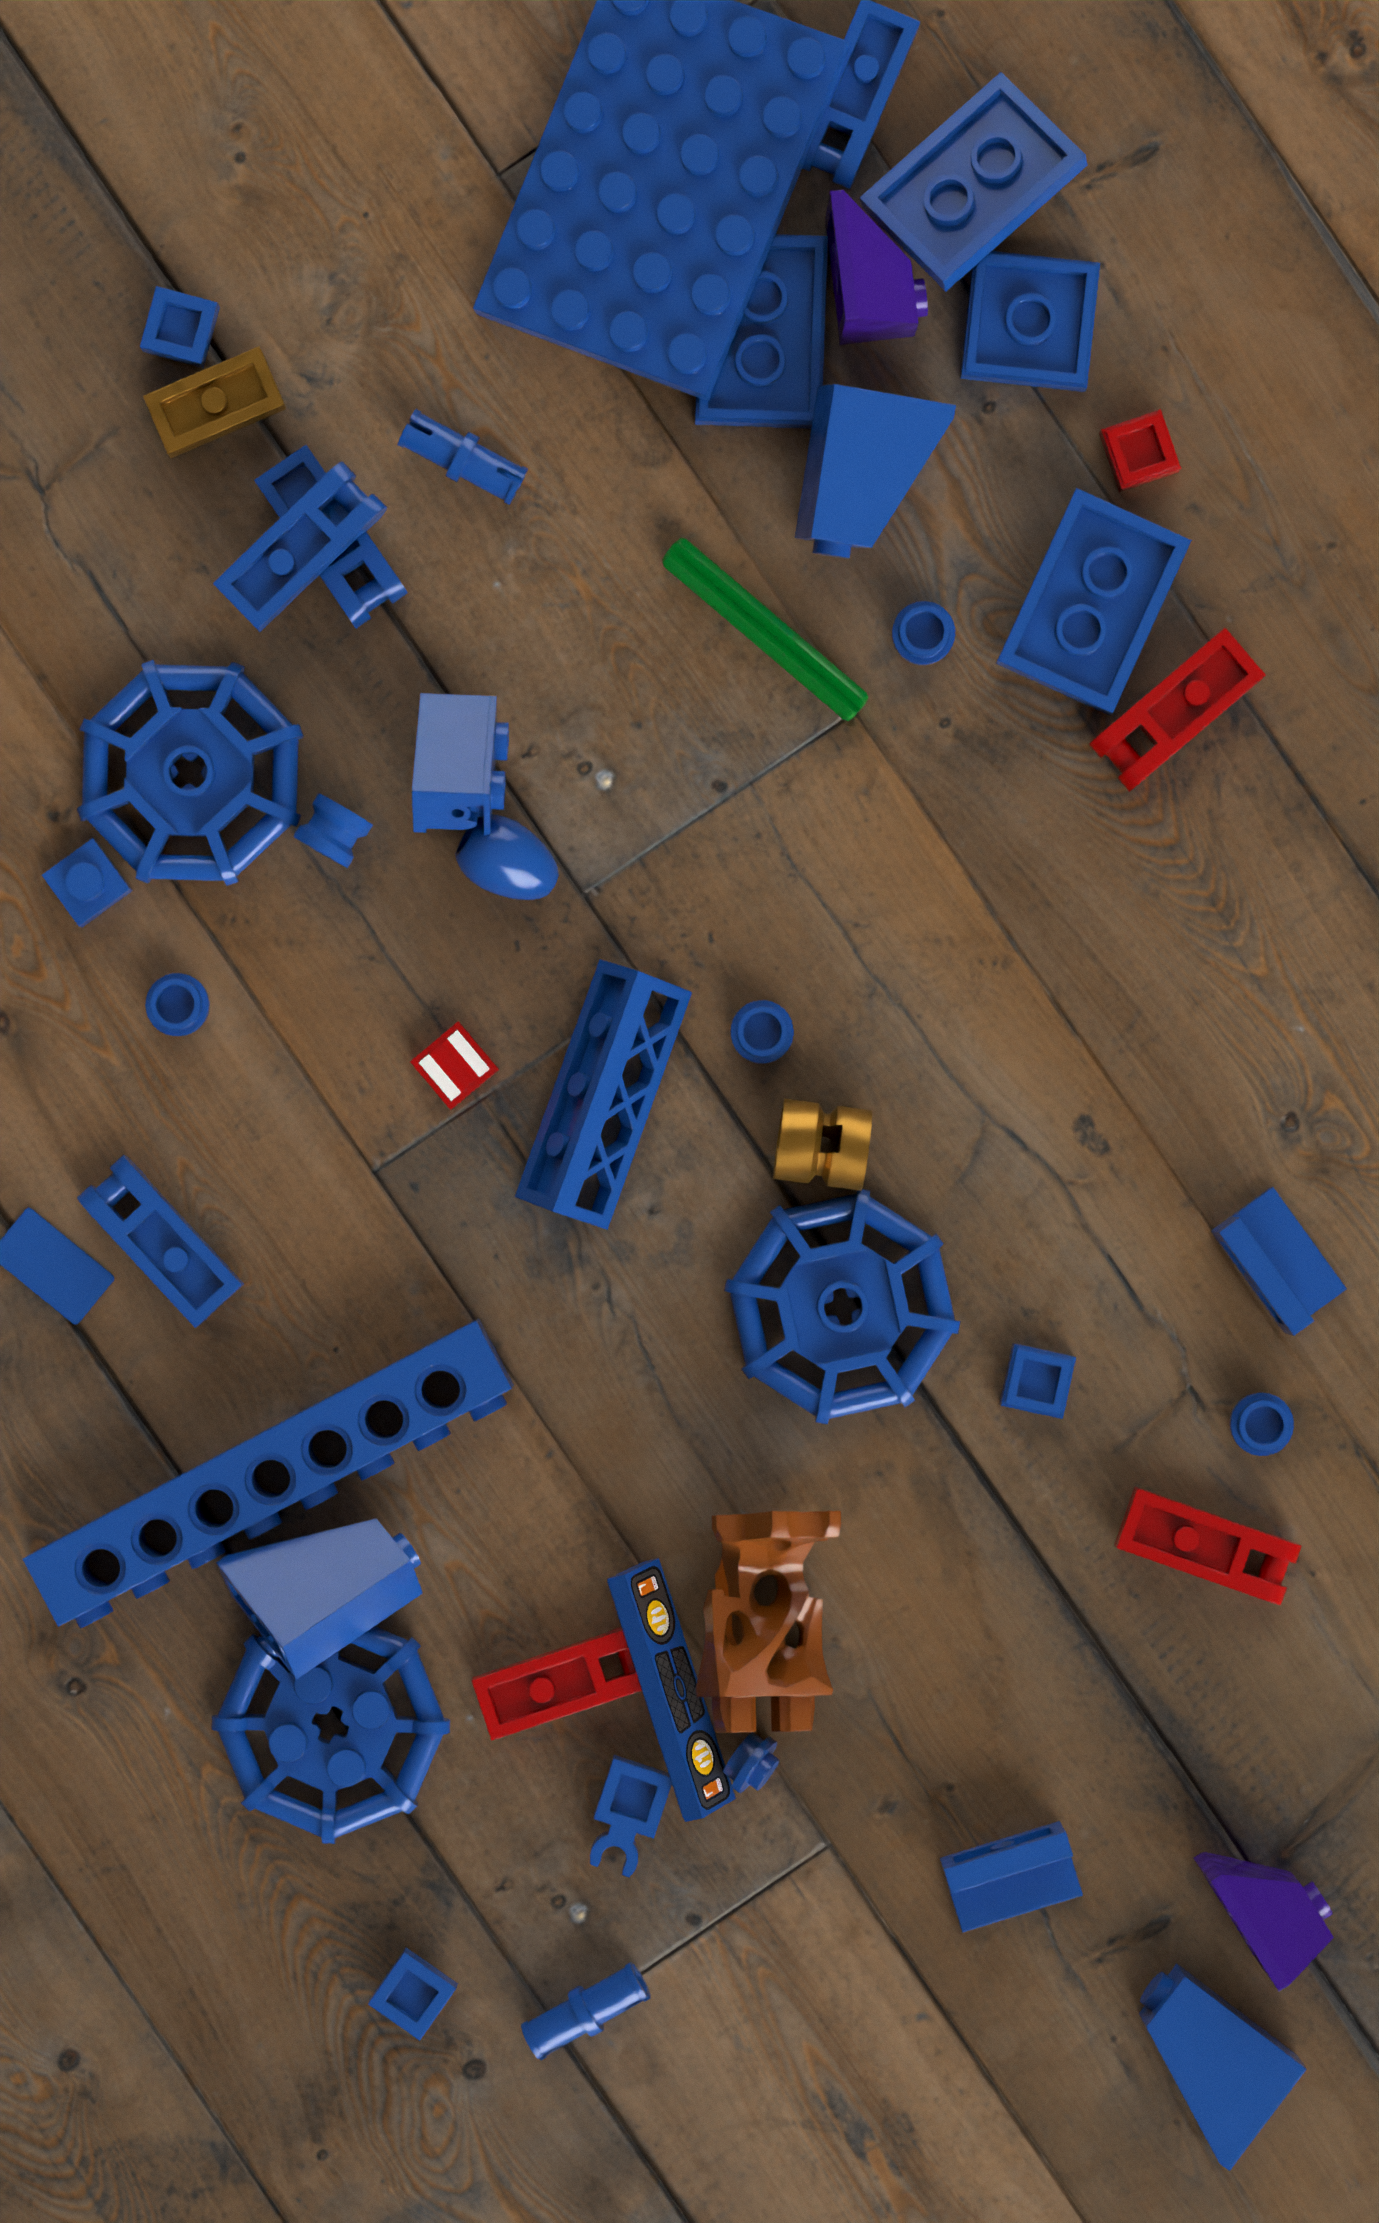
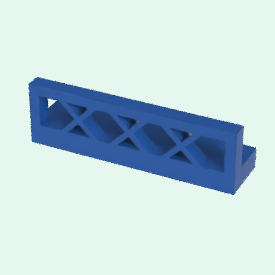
(593, 1090)

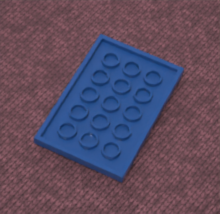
(662, 184)

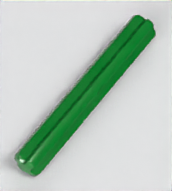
(765, 629)

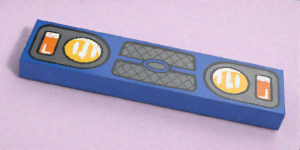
(670, 1689)

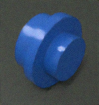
(923, 633)
(177, 1004)
(762, 1031)
(1261, 1424)
(752, 1763)

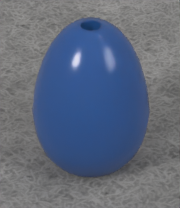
(508, 860)

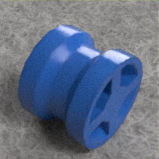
(333, 830)

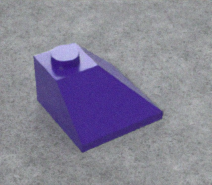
(869, 277)
(1271, 1913)

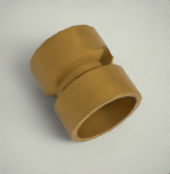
(800, 1141)

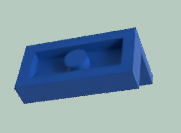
(1279, 1261)
(1011, 1876)

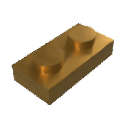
(214, 402)

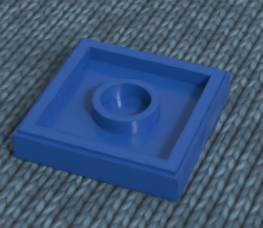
(1030, 321)

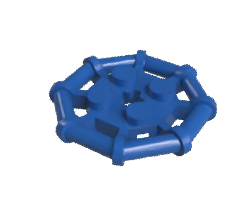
(189, 809)
(873, 1326)
(343, 1759)

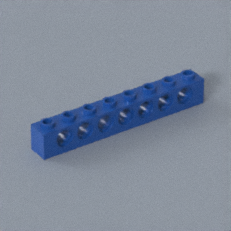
(63, 1565)

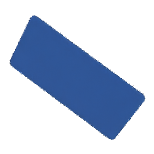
(53, 1266)

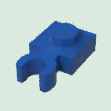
(631, 1805)

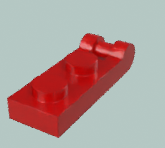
(1179, 707)
(1205, 1545)
(554, 1684)

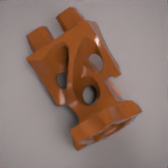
(746, 1641)

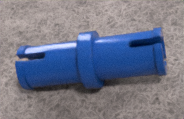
(462, 456)
(585, 2011)

